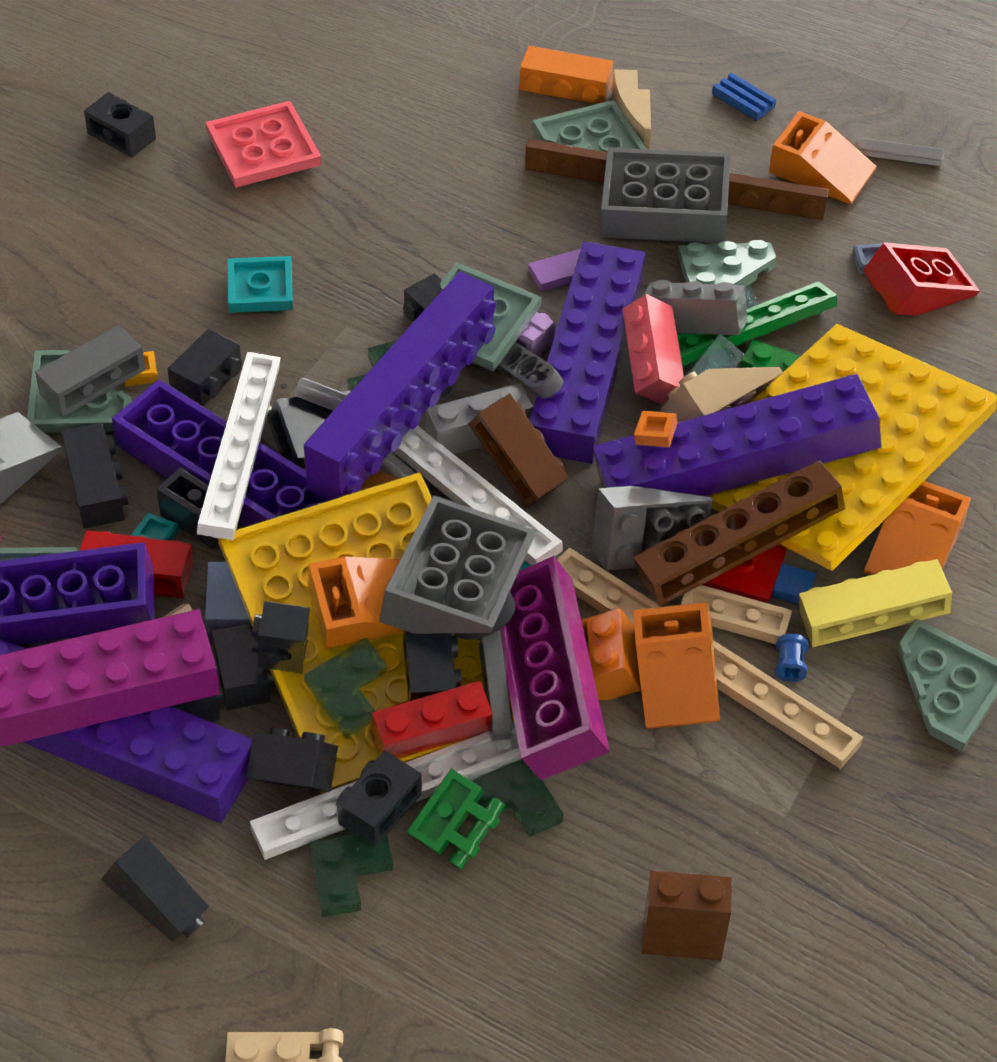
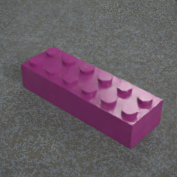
(551, 673)
(105, 677)

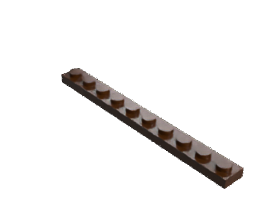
(743, 189)

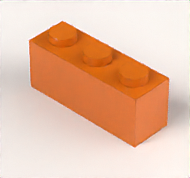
(566, 75)

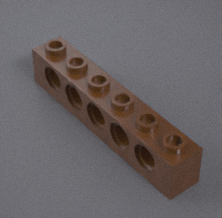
(739, 532)

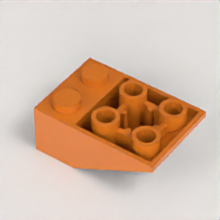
(820, 157)
(919, 529)
(350, 598)
(612, 654)
(676, 665)

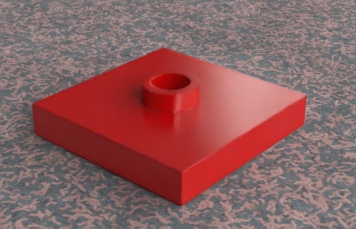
(754, 577)

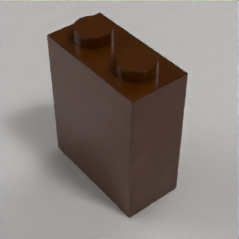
(686, 915)

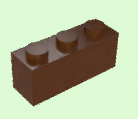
(518, 450)

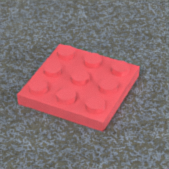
(263, 144)

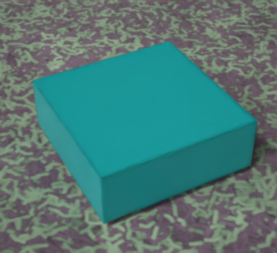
(156, 528)

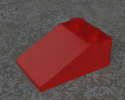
(918, 278)

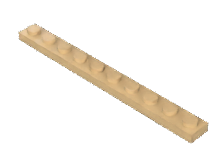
(734, 675)

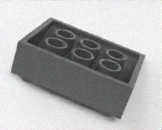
(665, 195)
(455, 571)

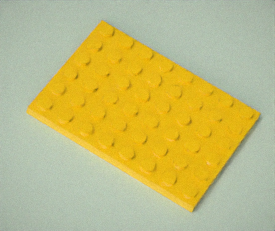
(921, 424)
(272, 565)

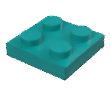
(260, 284)

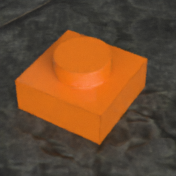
(655, 429)

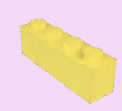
(875, 602)

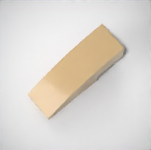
(633, 102)

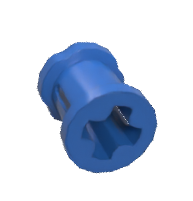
(791, 657)

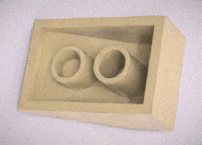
(718, 390)

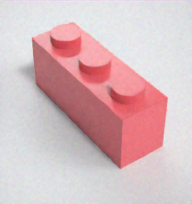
(653, 348)

